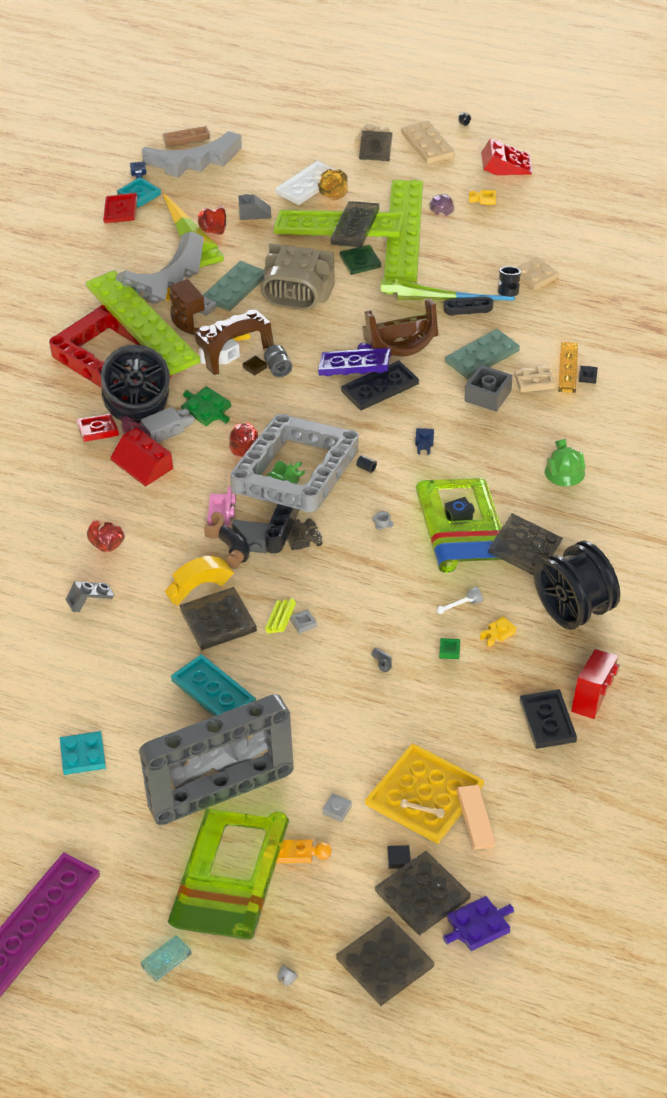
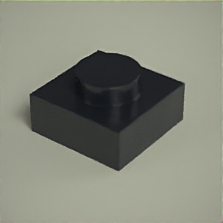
(588, 374)

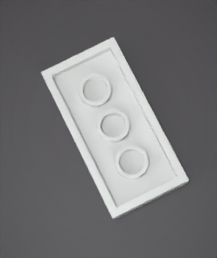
(304, 184)

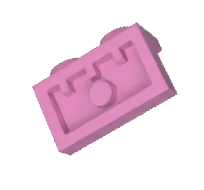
(223, 504)

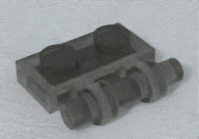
(299, 539)

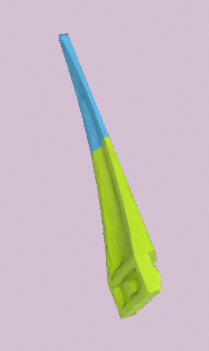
(413, 291)

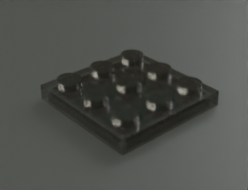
(524, 543)
(217, 618)
(422, 892)
(385, 960)

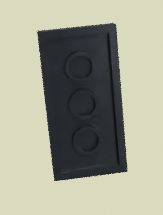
(379, 386)

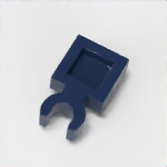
(424, 439)

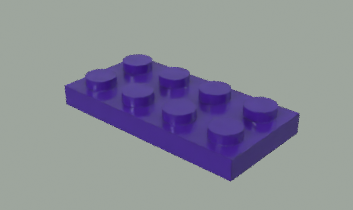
(354, 361)

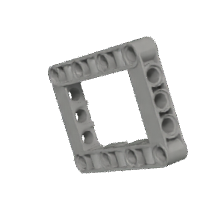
(247, 476)

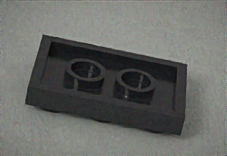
(548, 719)

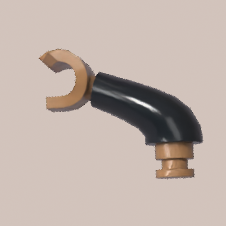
(239, 548)

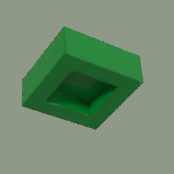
(449, 648)

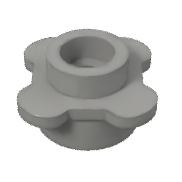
(382, 520)

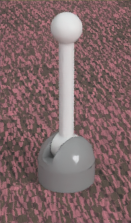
(473, 596)

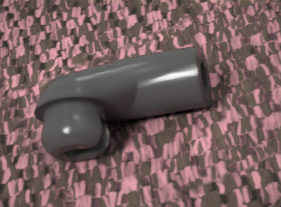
(385, 660)

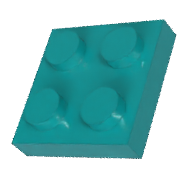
(143, 189)
(82, 753)

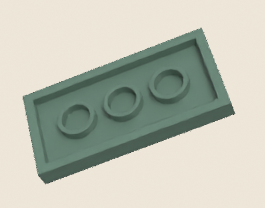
(235, 285)
(484, 351)

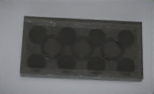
(355, 224)

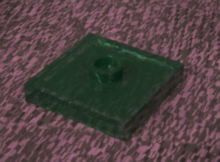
(360, 259)

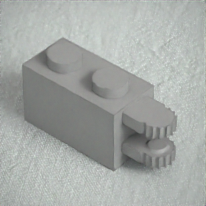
(167, 423)

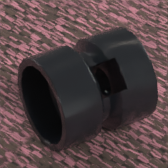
(509, 281)

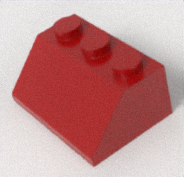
(142, 457)

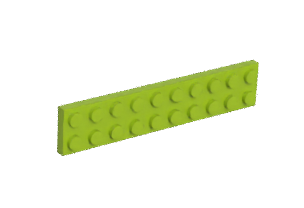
(403, 251)
(143, 322)

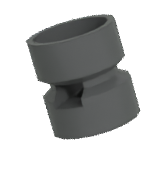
(278, 361)

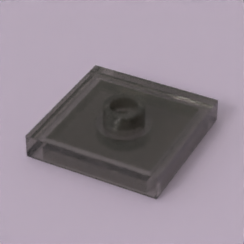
(375, 145)

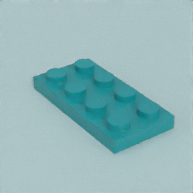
(211, 686)

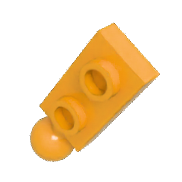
(302, 851)

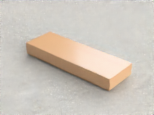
(476, 817)

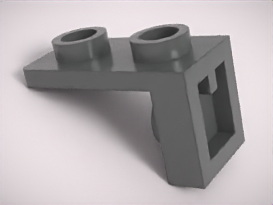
(81, 590)

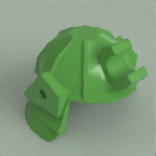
(565, 466)
(286, 472)

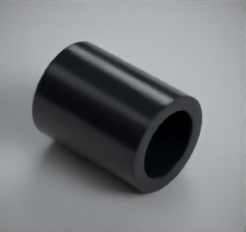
(366, 464)

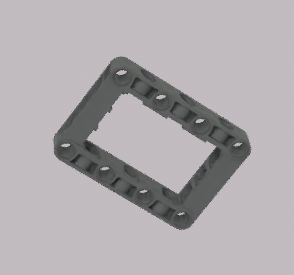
(202, 737)

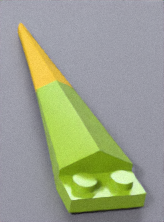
(210, 251)

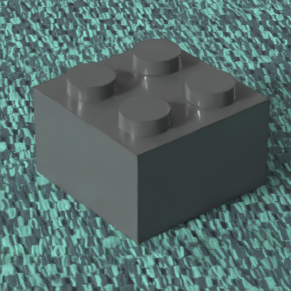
(488, 388)

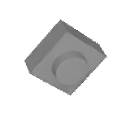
(209, 305)
(337, 807)

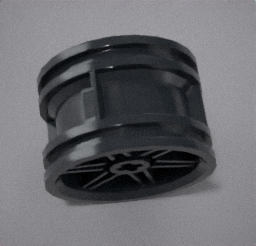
(116, 369)
(577, 584)

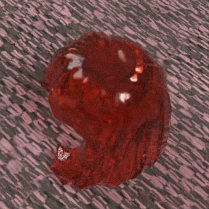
(213, 220)
(242, 438)
(107, 537)

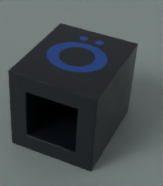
(459, 510)

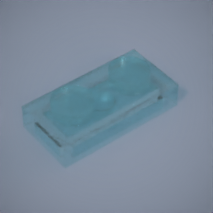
(166, 958)

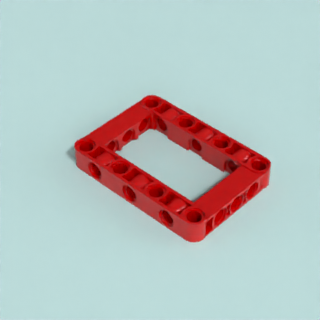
(67, 344)

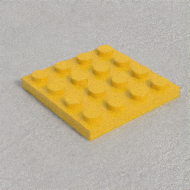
(423, 781)

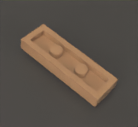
(186, 136)

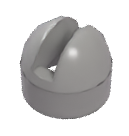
(287, 974)

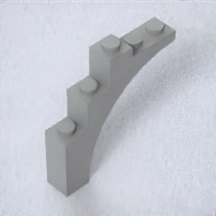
(198, 158)
(183, 264)

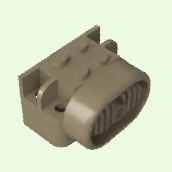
(297, 276)

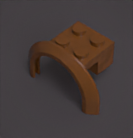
(185, 302)

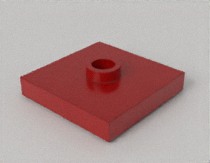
(120, 208)
(97, 427)

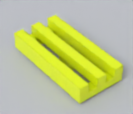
(277, 616)

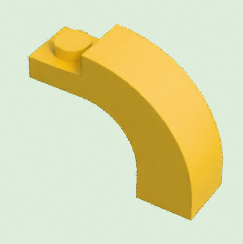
(195, 573)

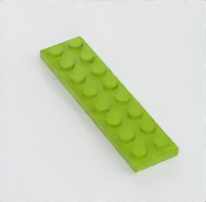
(324, 223)

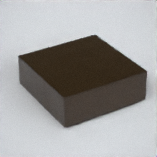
(254, 365)

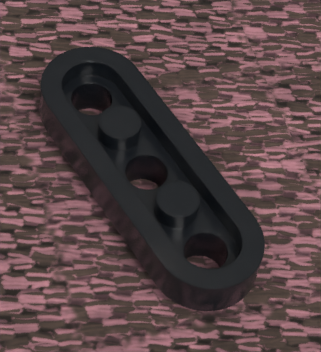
(468, 305)

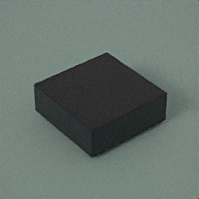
(398, 856)

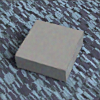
(303, 621)

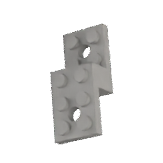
(218, 759)

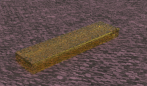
(568, 367)

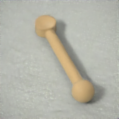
(439, 812)

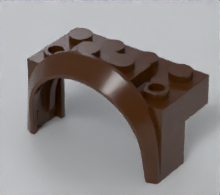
(385, 333)
(214, 337)

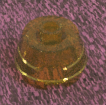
(333, 184)

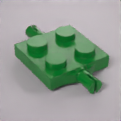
(207, 406)

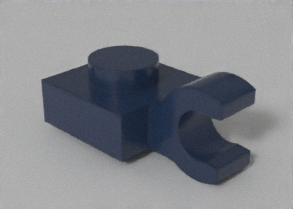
(138, 169)

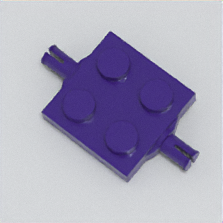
(478, 923)

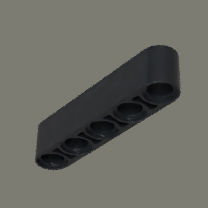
(279, 527)

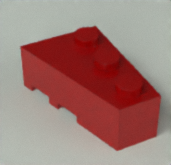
(594, 683)

